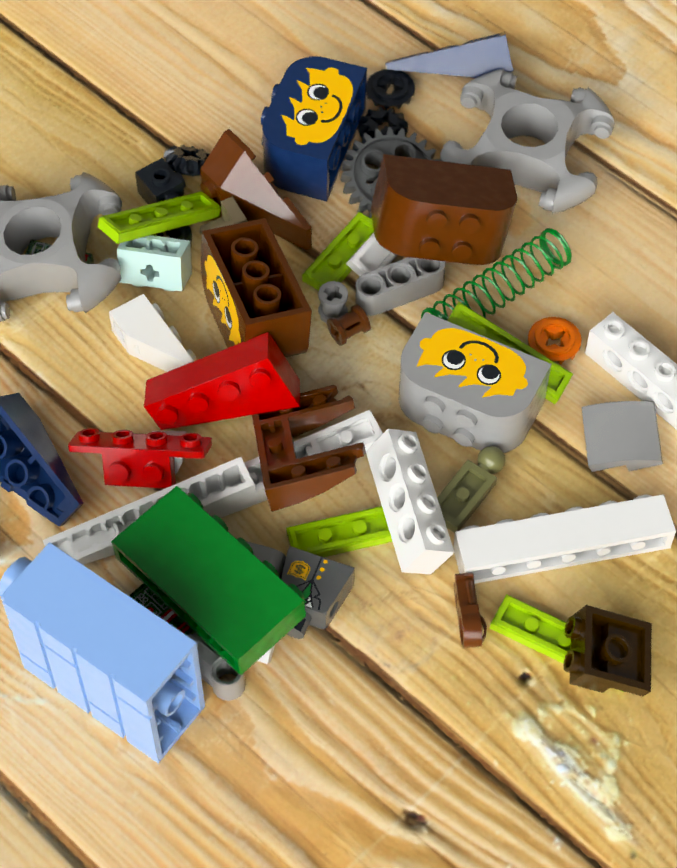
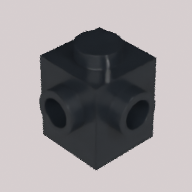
(159, 182)

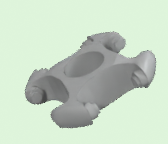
(549, 120)
(64, 263)

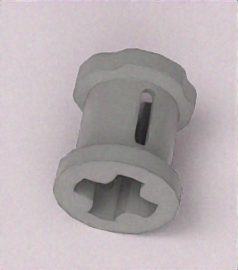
(333, 298)

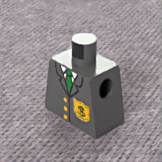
(322, 584)

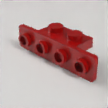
(139, 458)

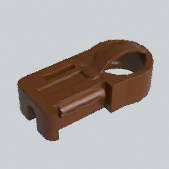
(468, 611)

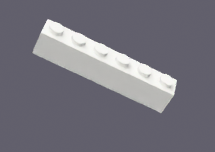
(564, 538)

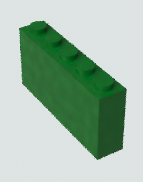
(210, 578)

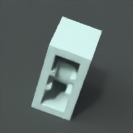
(155, 262)

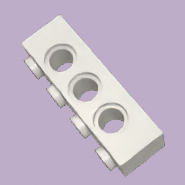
(635, 364)
(409, 502)

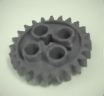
(371, 151)

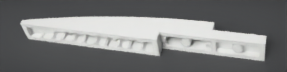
(220, 490)

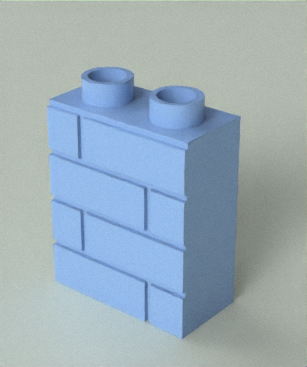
(103, 650)

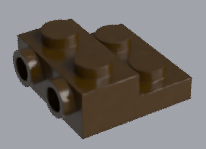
(608, 651)

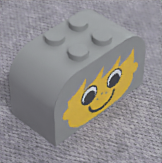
(470, 385)

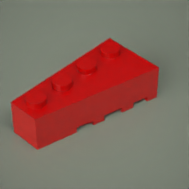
(224, 385)

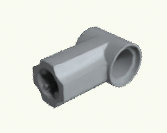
(213, 667)

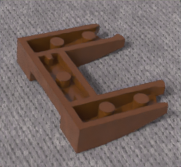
(293, 479)

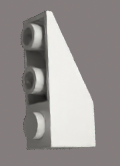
(146, 335)

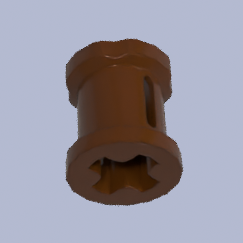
(348, 325)

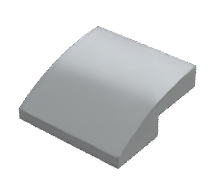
(621, 435)

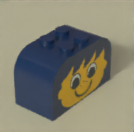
(312, 124)

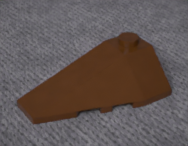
(233, 174)

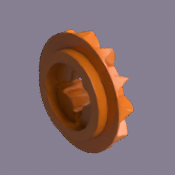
(555, 329)

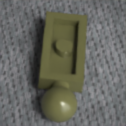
(470, 487)

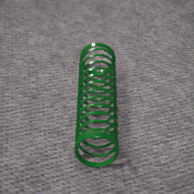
(544, 248)

